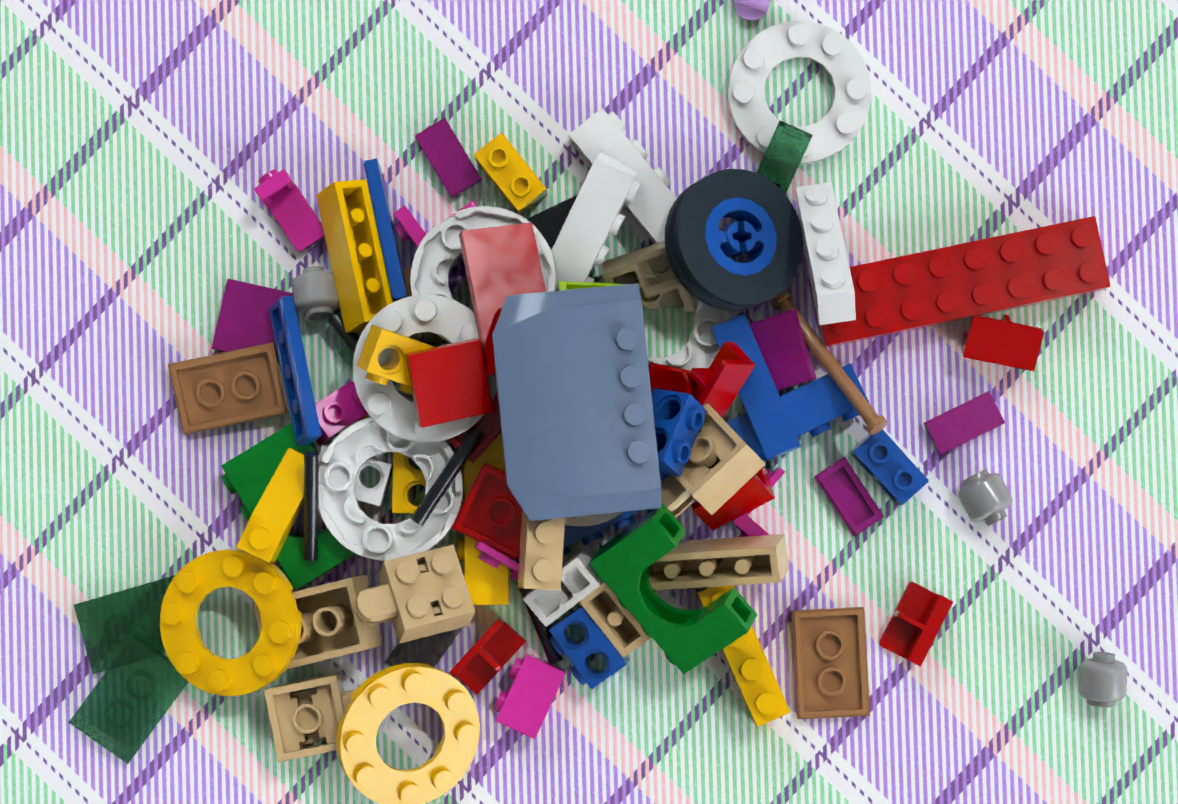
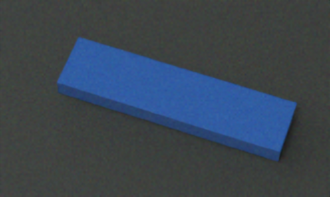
(385, 229)
(294, 371)
(759, 392)

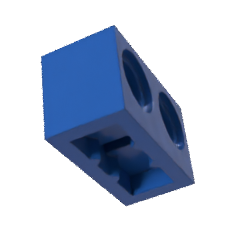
(677, 424)
(889, 467)
(578, 651)

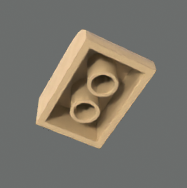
(330, 622)

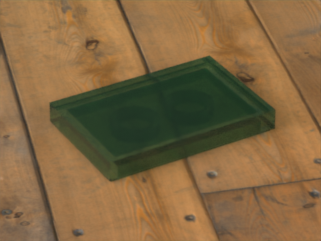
(114, 618)
(129, 699)

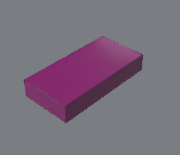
(448, 158)
(964, 423)
(848, 496)

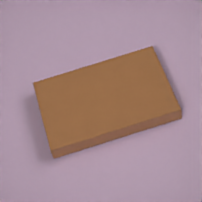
(228, 388)
(830, 663)

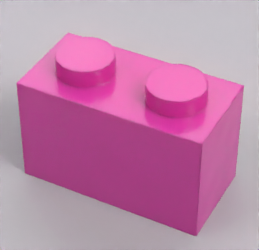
(529, 695)

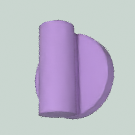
(751, 9)

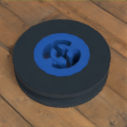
(702, 251)

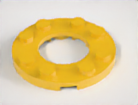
(278, 613)
(369, 707)

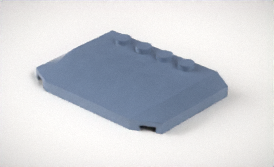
(576, 402)

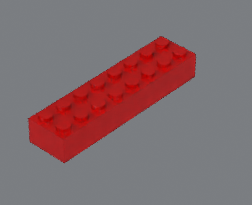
(971, 280)

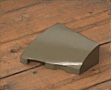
(653, 274)

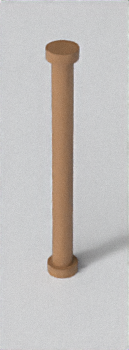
(874, 422)

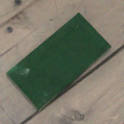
(784, 155)

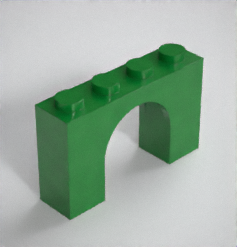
(249, 477)
(683, 635)

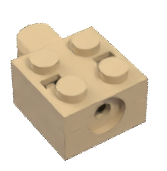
(715, 471)
(419, 594)
(307, 715)

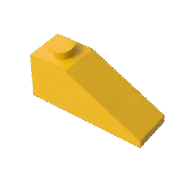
(276, 510)

